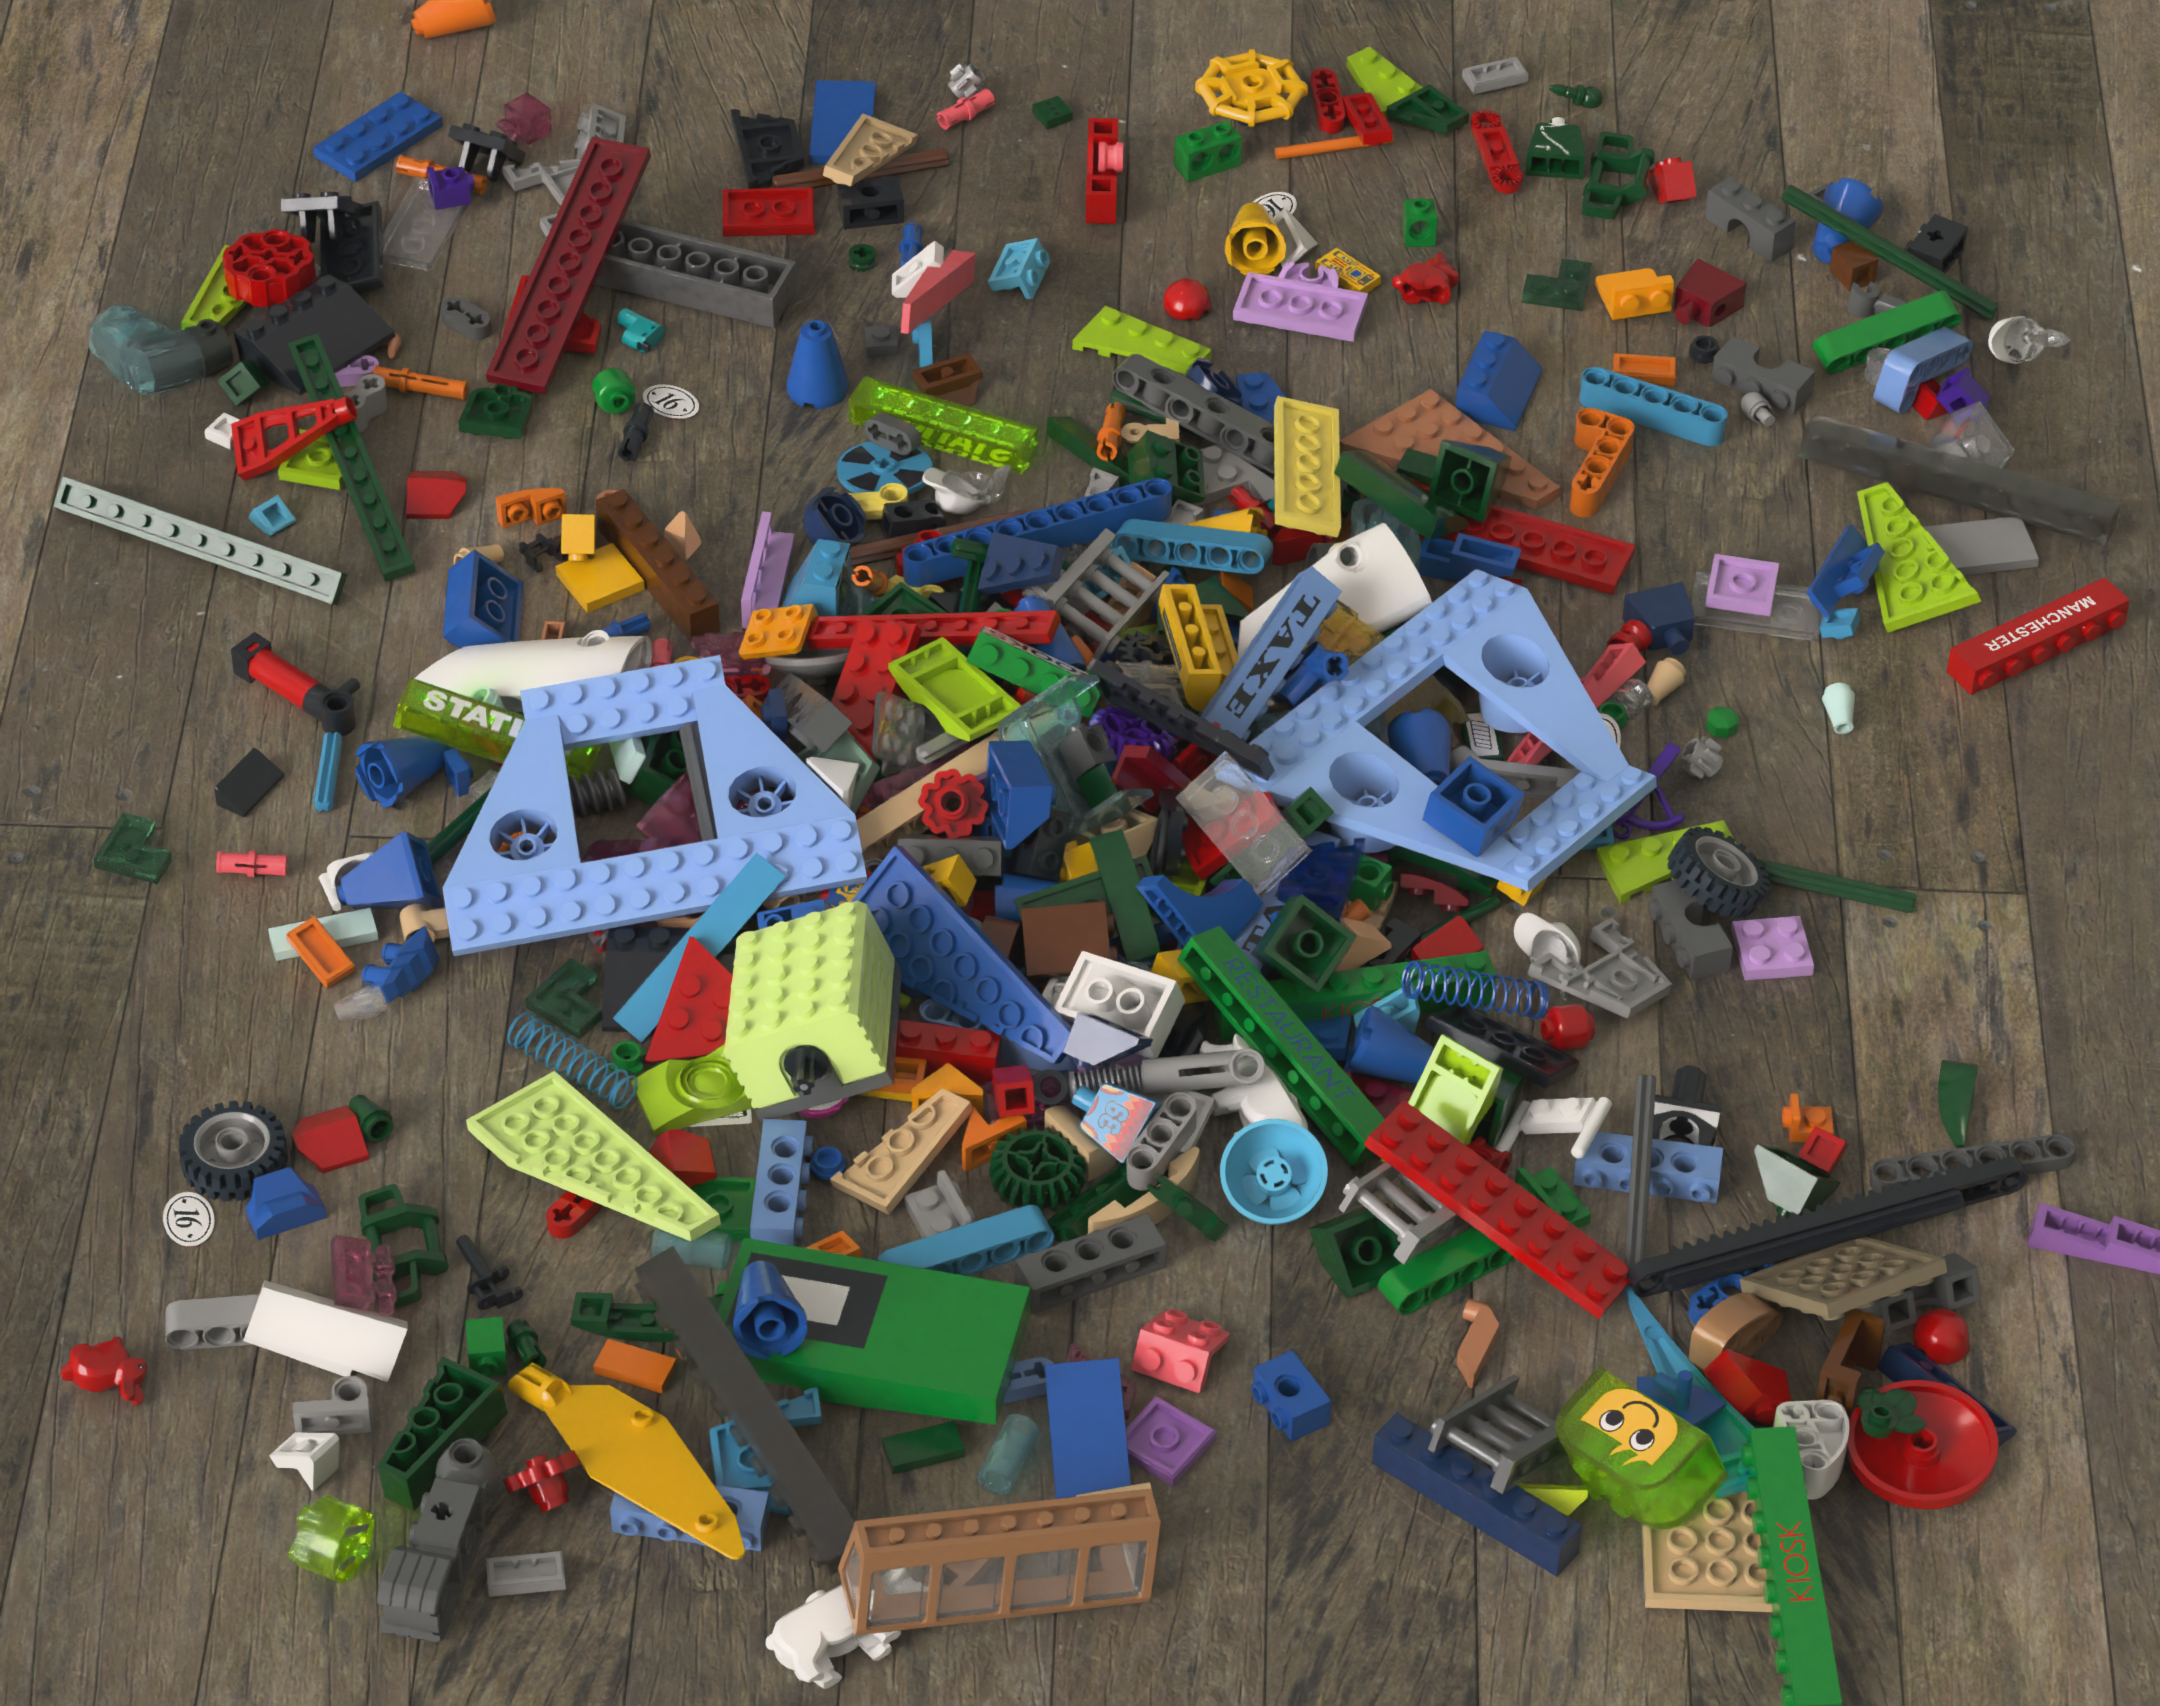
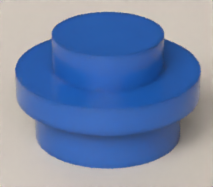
(827, 1163)

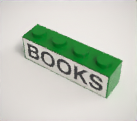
(1025, 666)

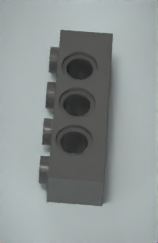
(1091, 1262)

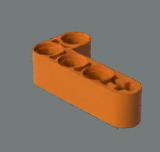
(1609, 447)

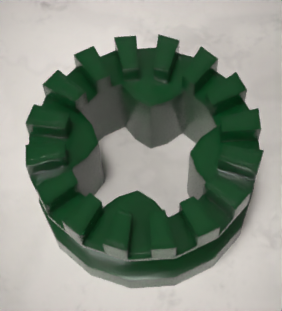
(857, 262)

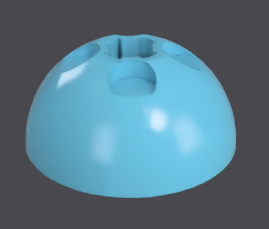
(1282, 1154)

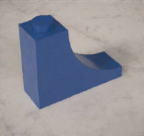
(1186, 915)

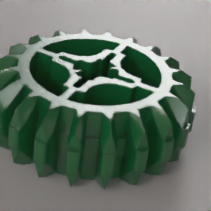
(1037, 1169)

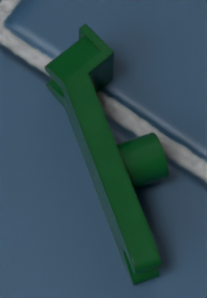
(1188, 1207)

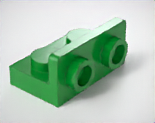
(1555, 1193)

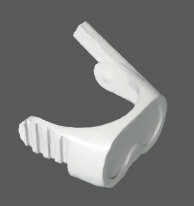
(335, 872)

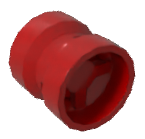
(1633, 632)

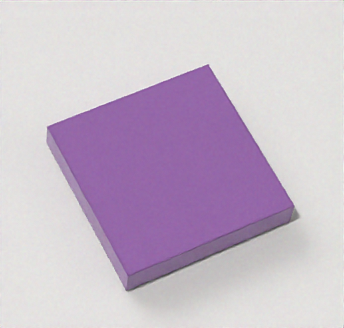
(1167, 1441)

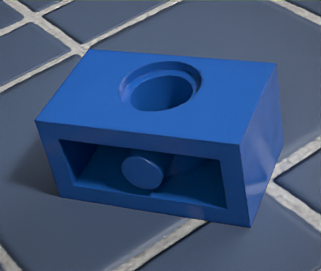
(1291, 1396)

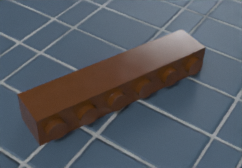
(658, 564)

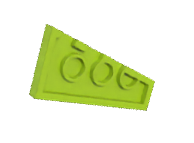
(213, 299)
(1126, 335)
(1643, 861)

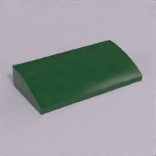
(1398, 495)

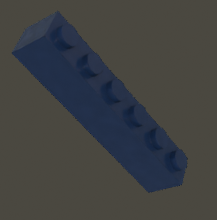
(1465, 1490)

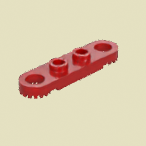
(1496, 151)

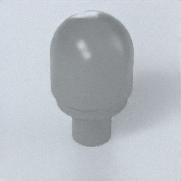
(1757, 408)

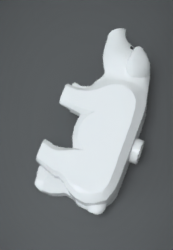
(1258, 1101)
(822, 1630)

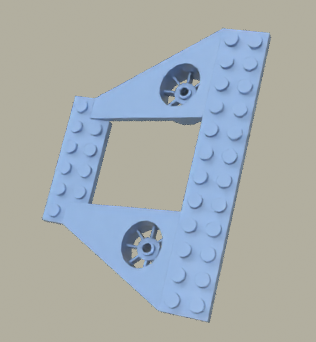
(1505, 651)
(545, 888)

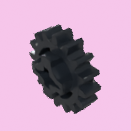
(1141, 648)

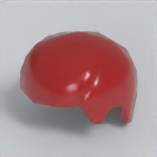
(1186, 299)
(1942, 1336)

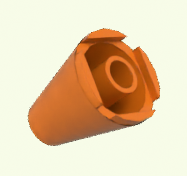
(451, 16)

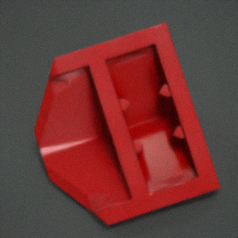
(434, 494)
(331, 1139)
(685, 1156)

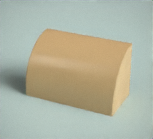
(1096, 1157)

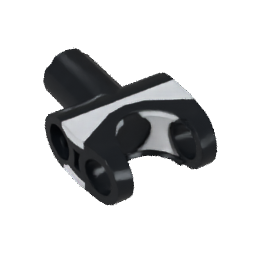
(1685, 1113)

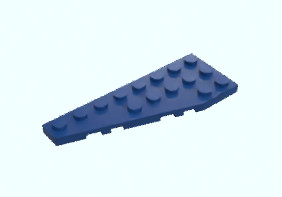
(954, 960)

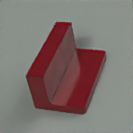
(1147, 769)

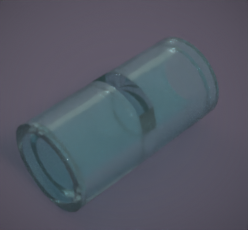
(708, 1250)
(1008, 1454)

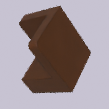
(1853, 264)

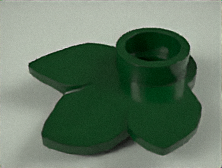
(1888, 1412)

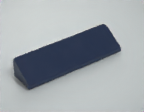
(1906, 1362)

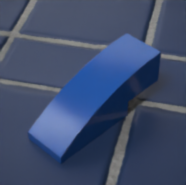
(1458, 559)

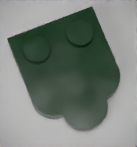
(496, 412)

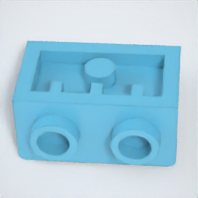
(1020, 266)

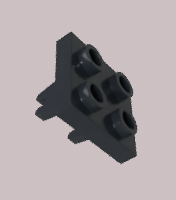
(493, 144)
(327, 206)

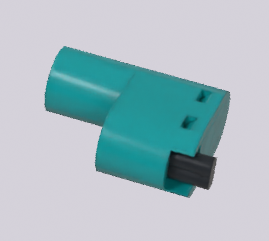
(641, 331)

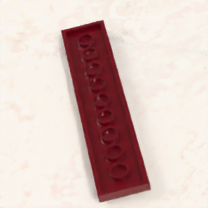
(568, 265)

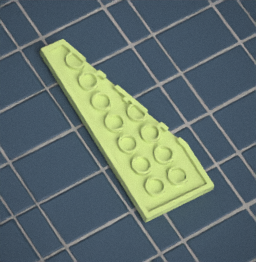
(573, 1145)

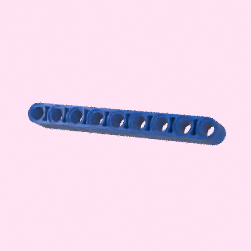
(1057, 525)

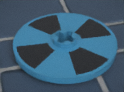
(872, 466)

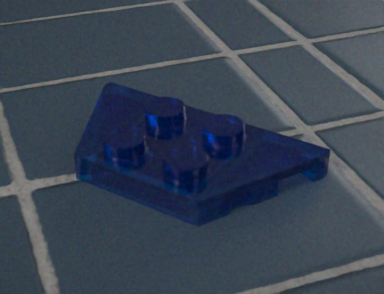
(1325, 877)

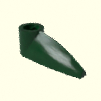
(1956, 1097)

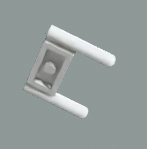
(1557, 1116)

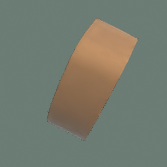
(1736, 1323)

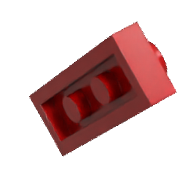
(1367, 119)

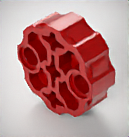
(268, 267)

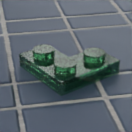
(1563, 292)
(127, 852)
(561, 999)

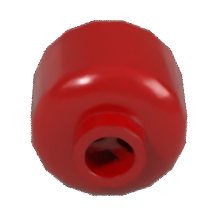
(1568, 1027)

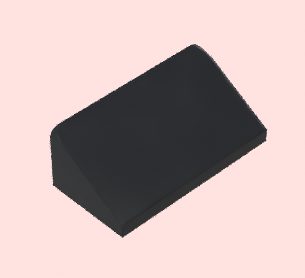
(247, 783)

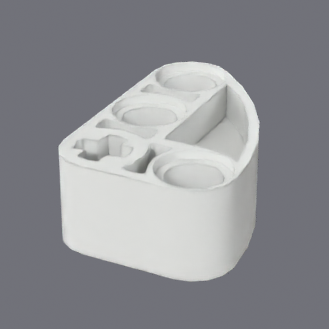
(1821, 1438)

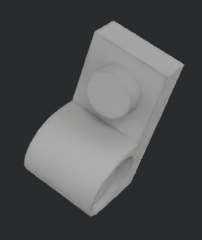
(344, 1414)

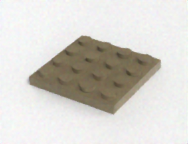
(1844, 1277)

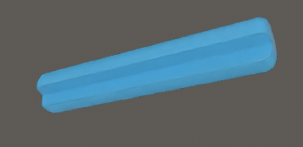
(328, 771)

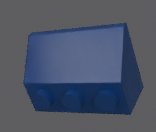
(1498, 382)
(481, 603)
(1017, 790)

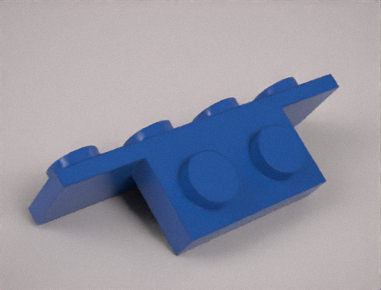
(1844, 570)

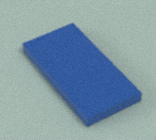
(836, 112)
(1087, 1426)

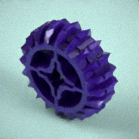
(1127, 729)

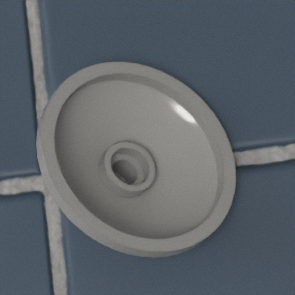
(811, 664)

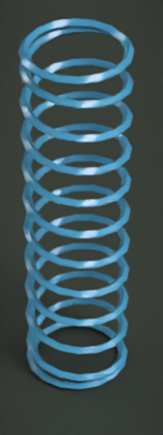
(616, 1086)

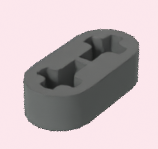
(466, 318)
(892, 433)

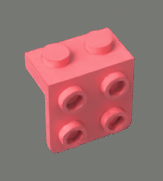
(1178, 1349)

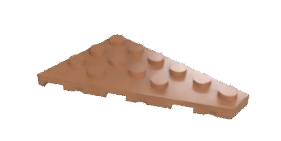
(1428, 421)

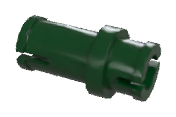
(524, 1341)

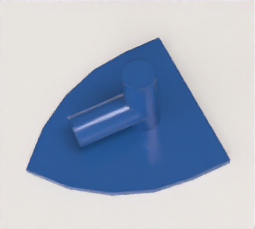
(1681, 1396)

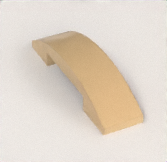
(1181, 1171)

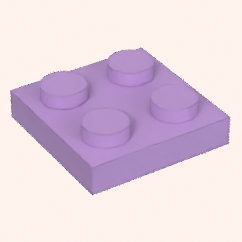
(1742, 585)
(1772, 948)

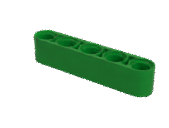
(1888, 329)
(1442, 1270)

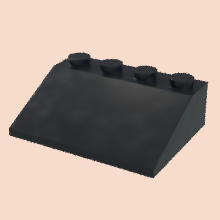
(326, 307)
(632, 958)

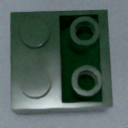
(1167, 459)

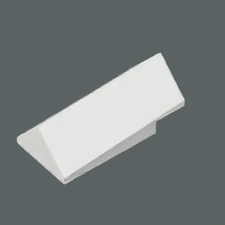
(325, 1333)

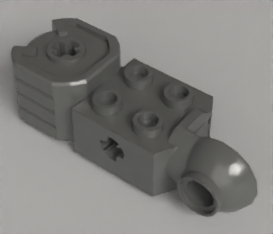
(425, 1581)

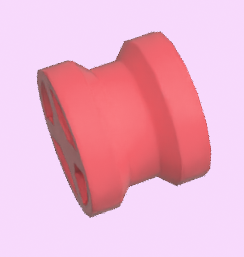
(1110, 157)

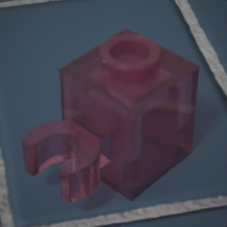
(526, 119)

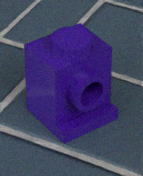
(450, 187)
(1961, 391)

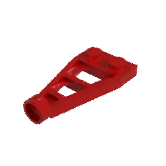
(251, 435)

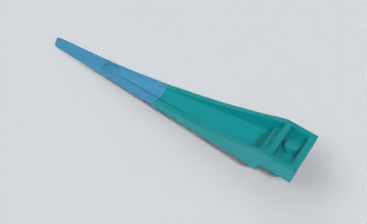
(1727, 1426)

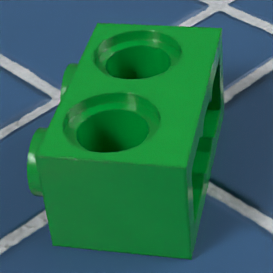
(1207, 151)

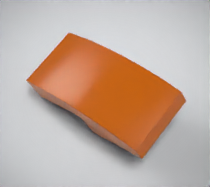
(538, 504)

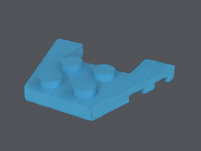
(732, 1463)

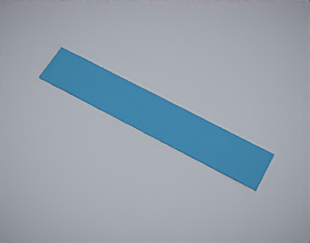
(712, 931)

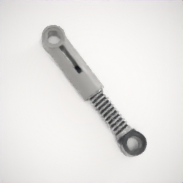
(1156, 1075)

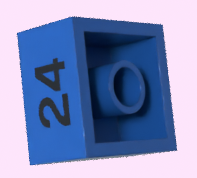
(1473, 806)

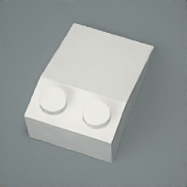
(1123, 996)

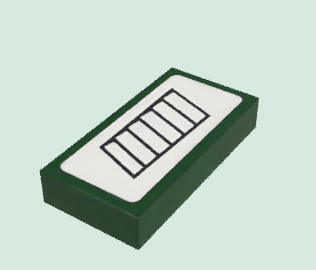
(1481, 737)

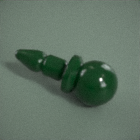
(1586, 96)

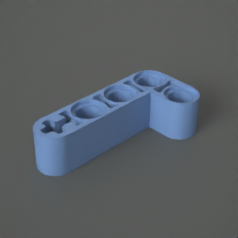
(1917, 363)

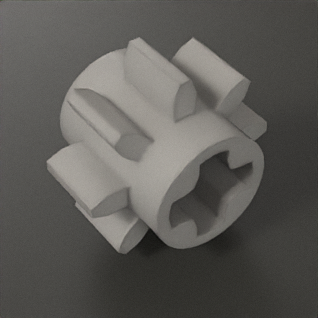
(966, 80)
(1702, 757)

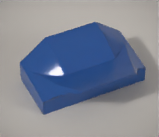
(282, 1203)

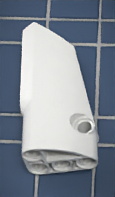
(1375, 584)
(536, 664)

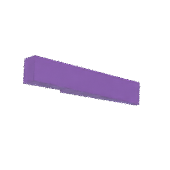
(2116, 1243)

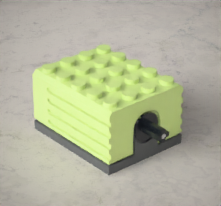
(813, 1010)

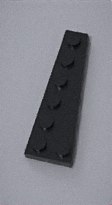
(1175, 719)

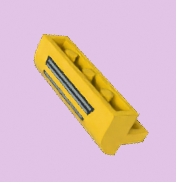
(1198, 642)

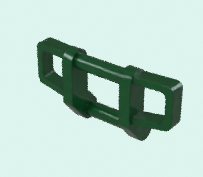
(1629, 163)
(405, 1214)

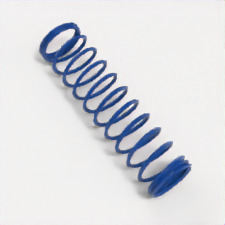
(1406, 988)

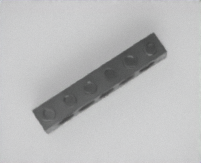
(810, 715)

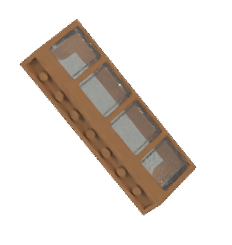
(1000, 1561)

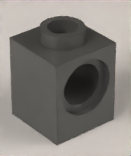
(1086, 749)

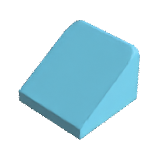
(272, 516)

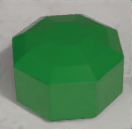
(1722, 722)

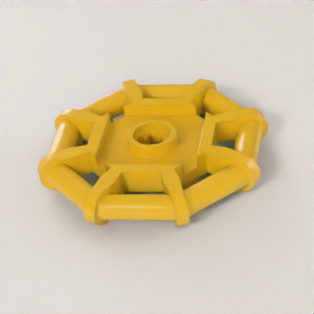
(1265, 90)

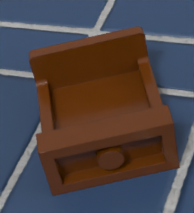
(1060, 933)
(1856, 1345)

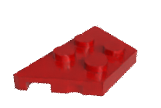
(695, 1009)

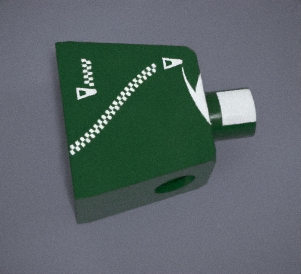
(1556, 150)

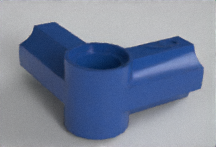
(1314, 670)

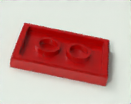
(768, 211)

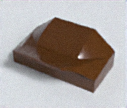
(950, 379)

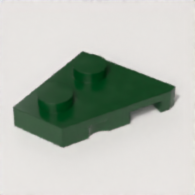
(1429, 110)

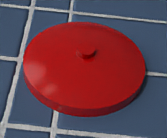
(1931, 1467)

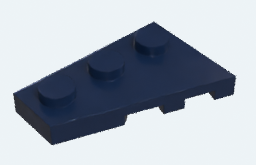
(1019, 564)

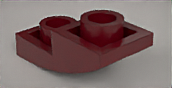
(1445, 893)

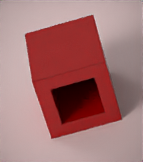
(1013, 1091)

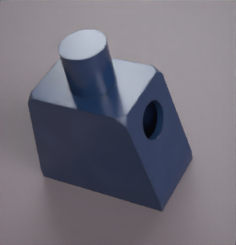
(1666, 615)

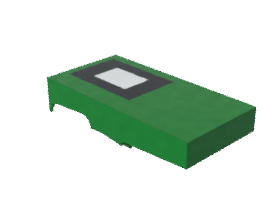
(892, 1333)

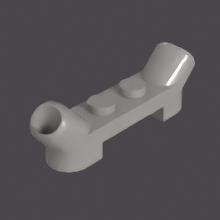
(1533, 780)

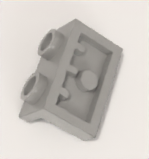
(601, 124)
(938, 1207)

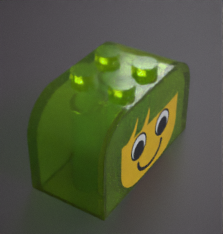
(1637, 1453)

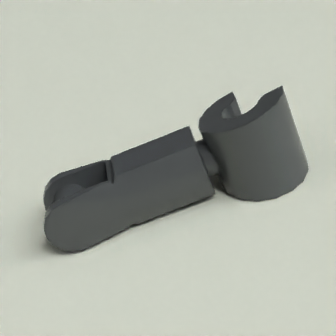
(1864, 303)

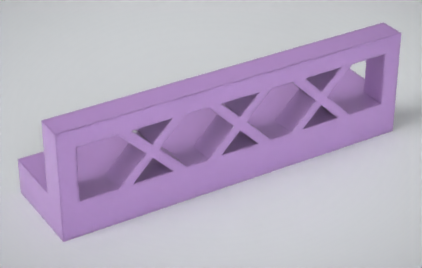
(767, 569)

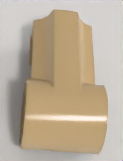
(418, 915)

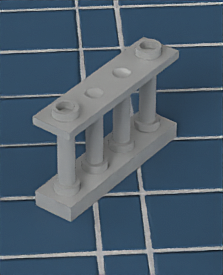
(1086, 569)
(1413, 1238)

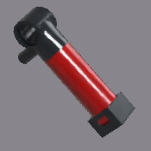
(334, 708)

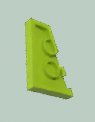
(1380, 77)

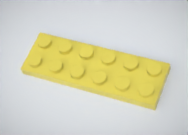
(1305, 466)

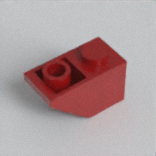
(1673, 180)

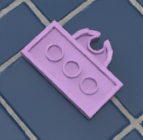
(1301, 302)

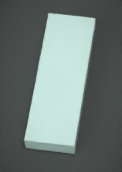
(628, 757)
(345, 928)

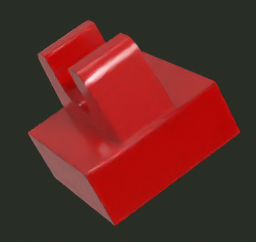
(1823, 1150)

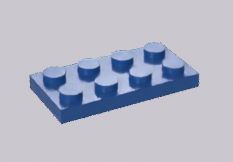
(377, 136)

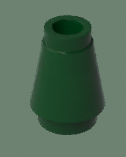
(371, 1118)

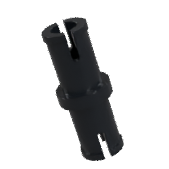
(635, 431)

